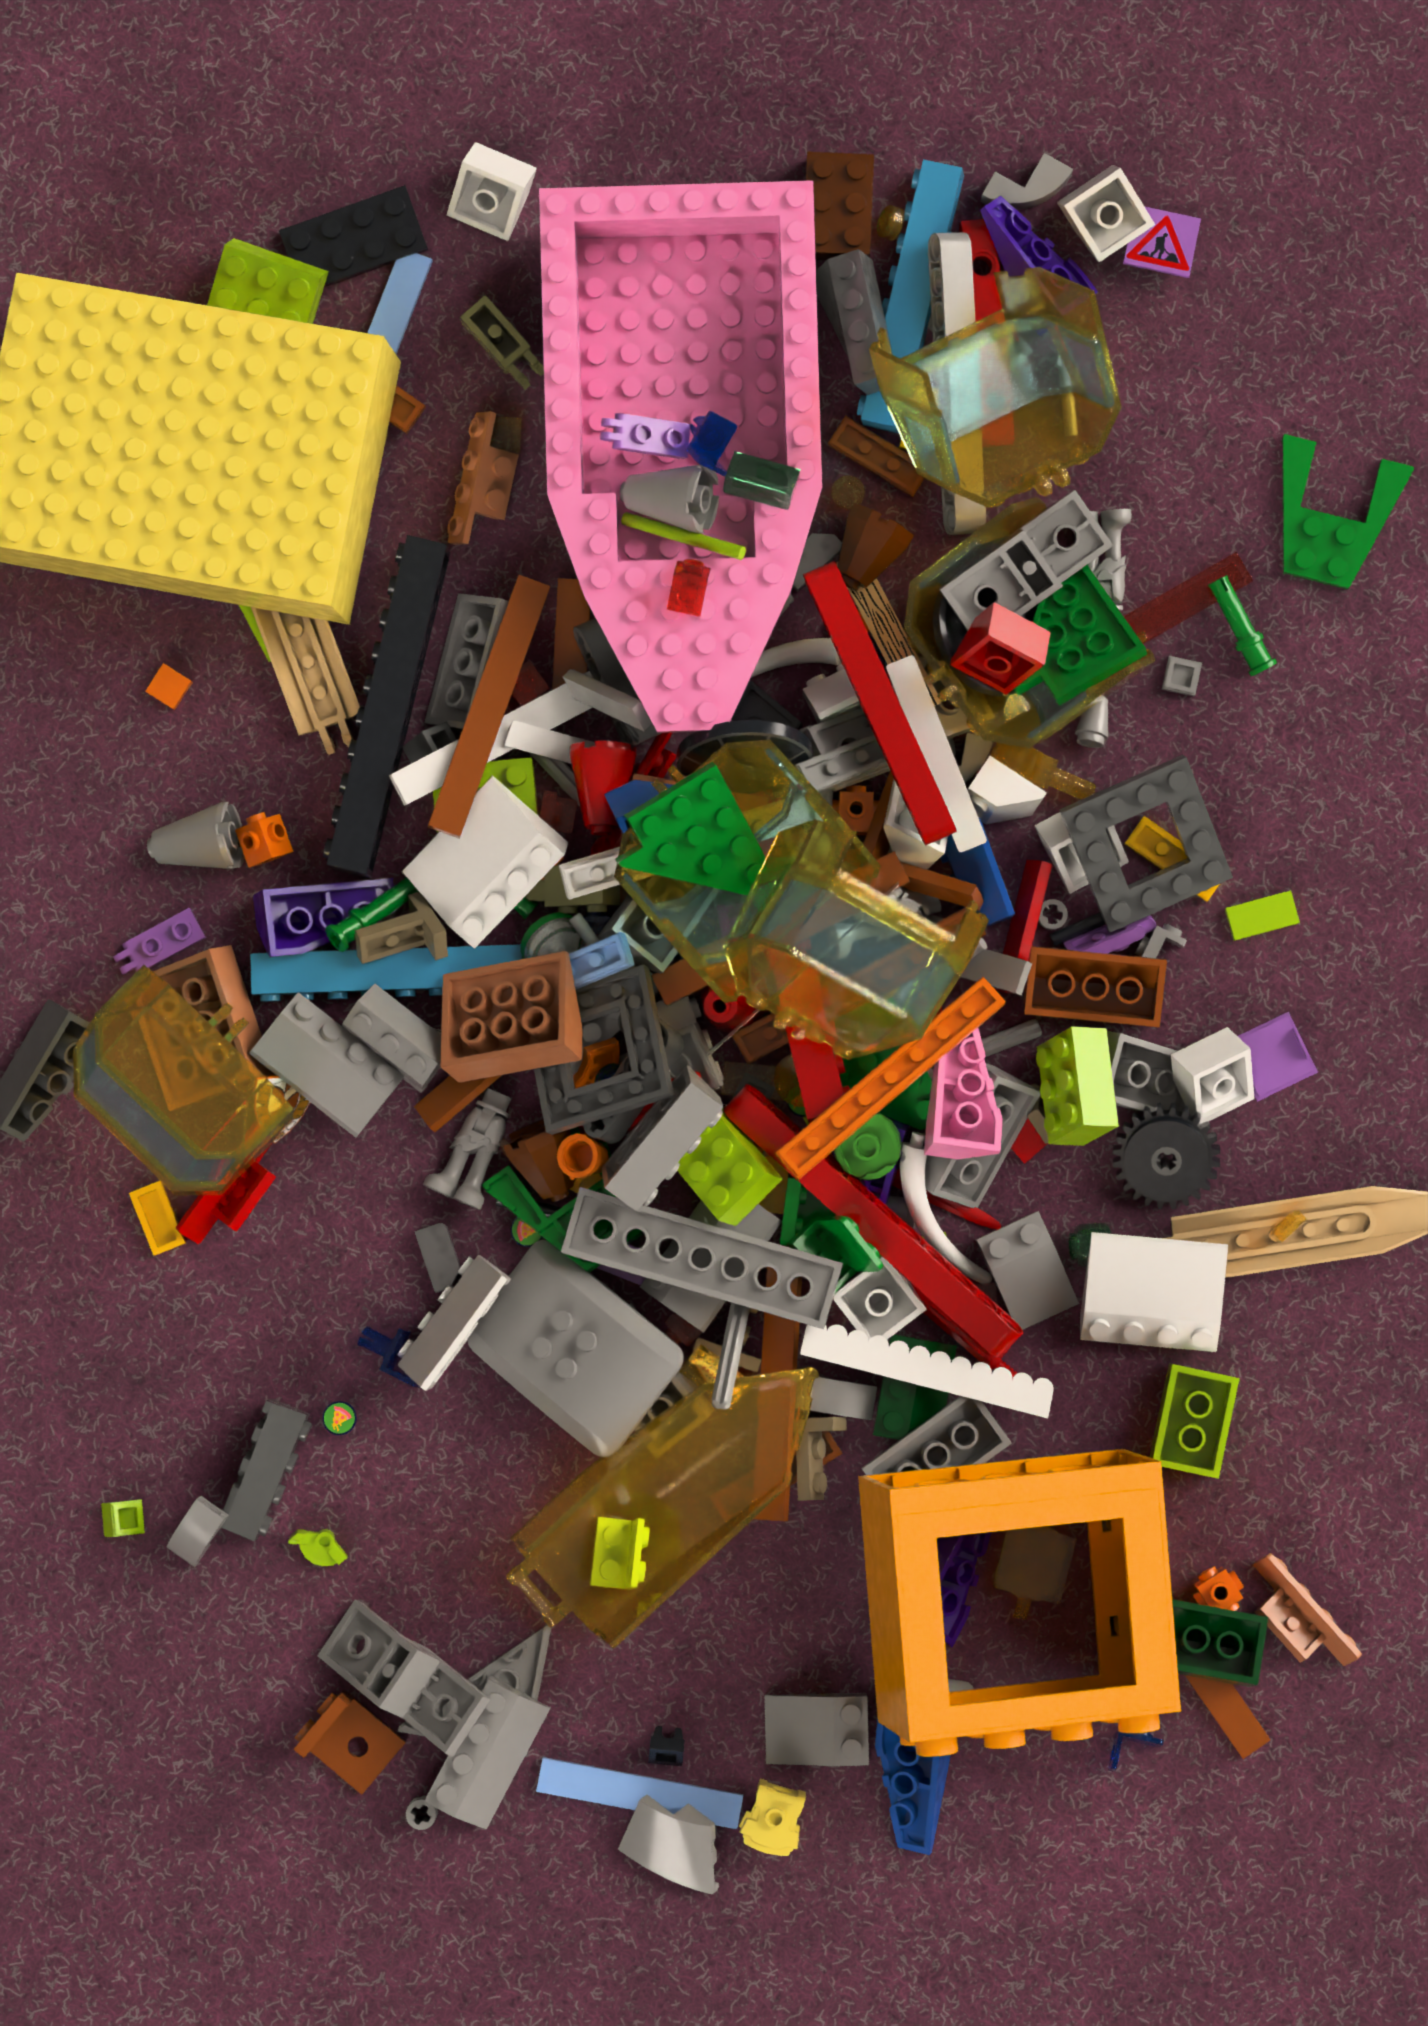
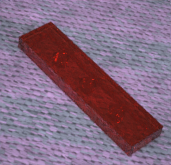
(1186, 598)

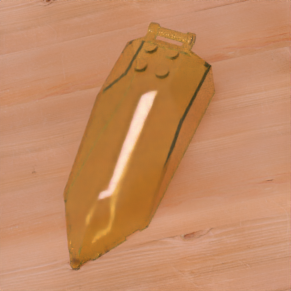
(693, 1480)

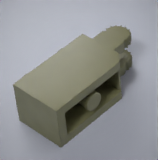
(500, 339)
(553, 894)

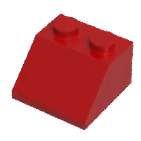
(1002, 649)

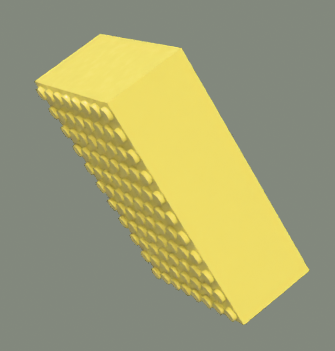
(189, 446)

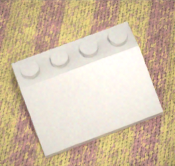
(490, 866)
(1153, 1292)
(453, 1322)

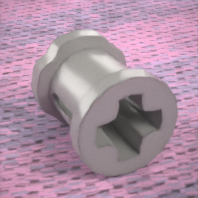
(411, 1814)

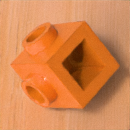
(856, 796)
(263, 839)
(1213, 1578)

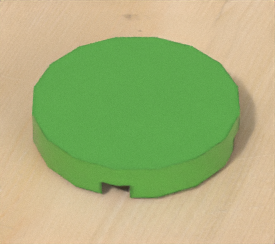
(876, 1150)

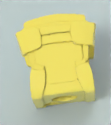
(773, 1819)

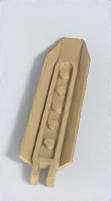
(309, 673)
(1335, 1228)

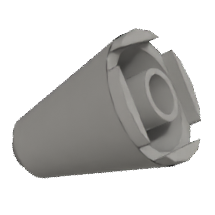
(674, 496)
(200, 839)

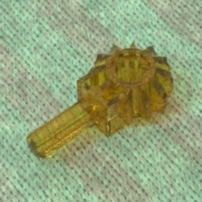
(1041, 770)

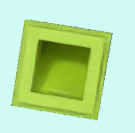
(122, 1518)

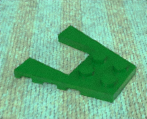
(1323, 544)
(514, 1196)

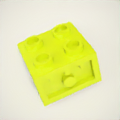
(618, 1553)

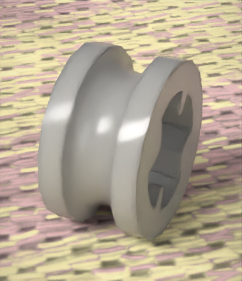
(1061, 908)

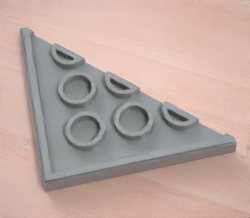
(518, 1668)

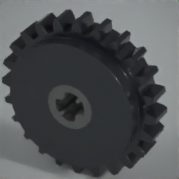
(1168, 1133)

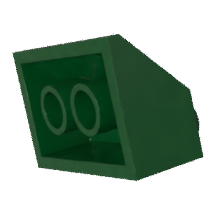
(904, 1404)
(1219, 1643)

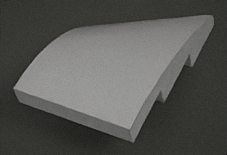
(673, 1844)

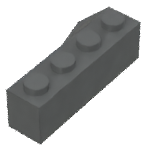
(855, 310)
(40, 1070)
(264, 1469)

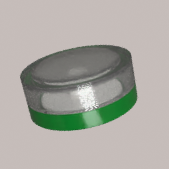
(551, 935)

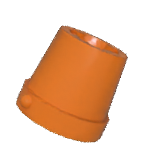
(581, 1156)

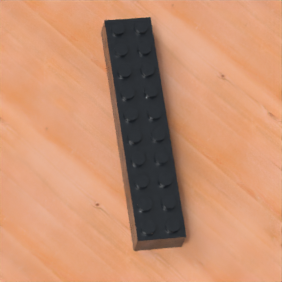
(388, 706)

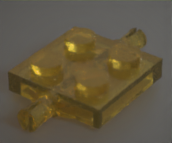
(1034, 1566)

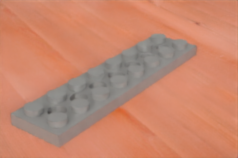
(711, 1280)

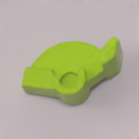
(319, 1547)

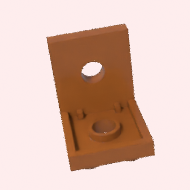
(329, 1740)

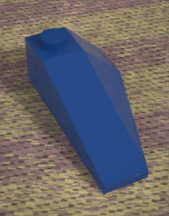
(914, 1790)

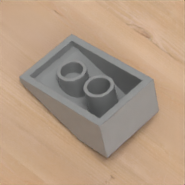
(1142, 1074)
(1027, 1270)
(817, 1729)

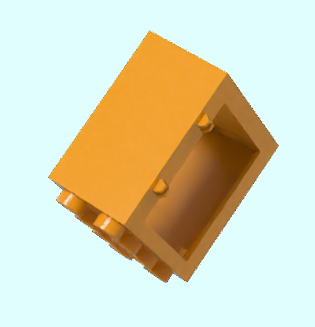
(1129, 1580)

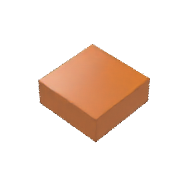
(168, 686)

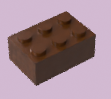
(841, 202)

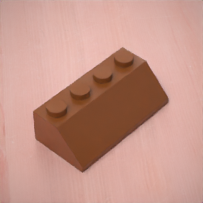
(1095, 986)

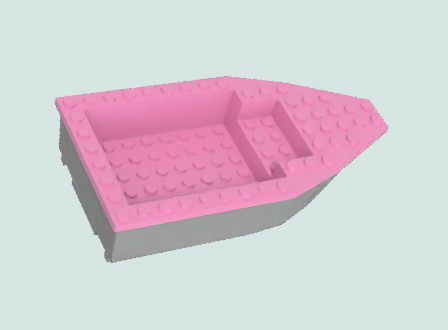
(668, 313)

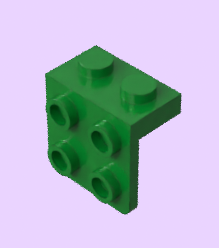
(839, 1241)

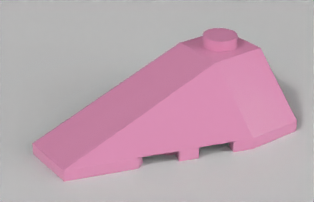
(962, 1105)

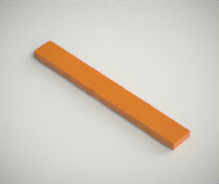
(890, 1079)

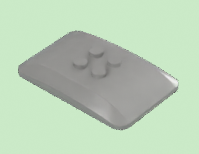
(575, 1349)

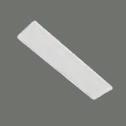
(543, 743)

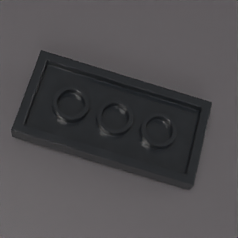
(357, 236)

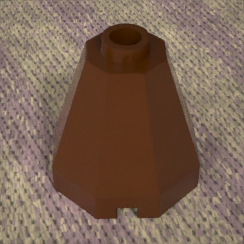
(869, 546)
(535, 1157)

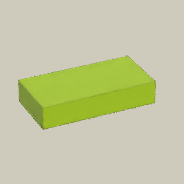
(1262, 915)

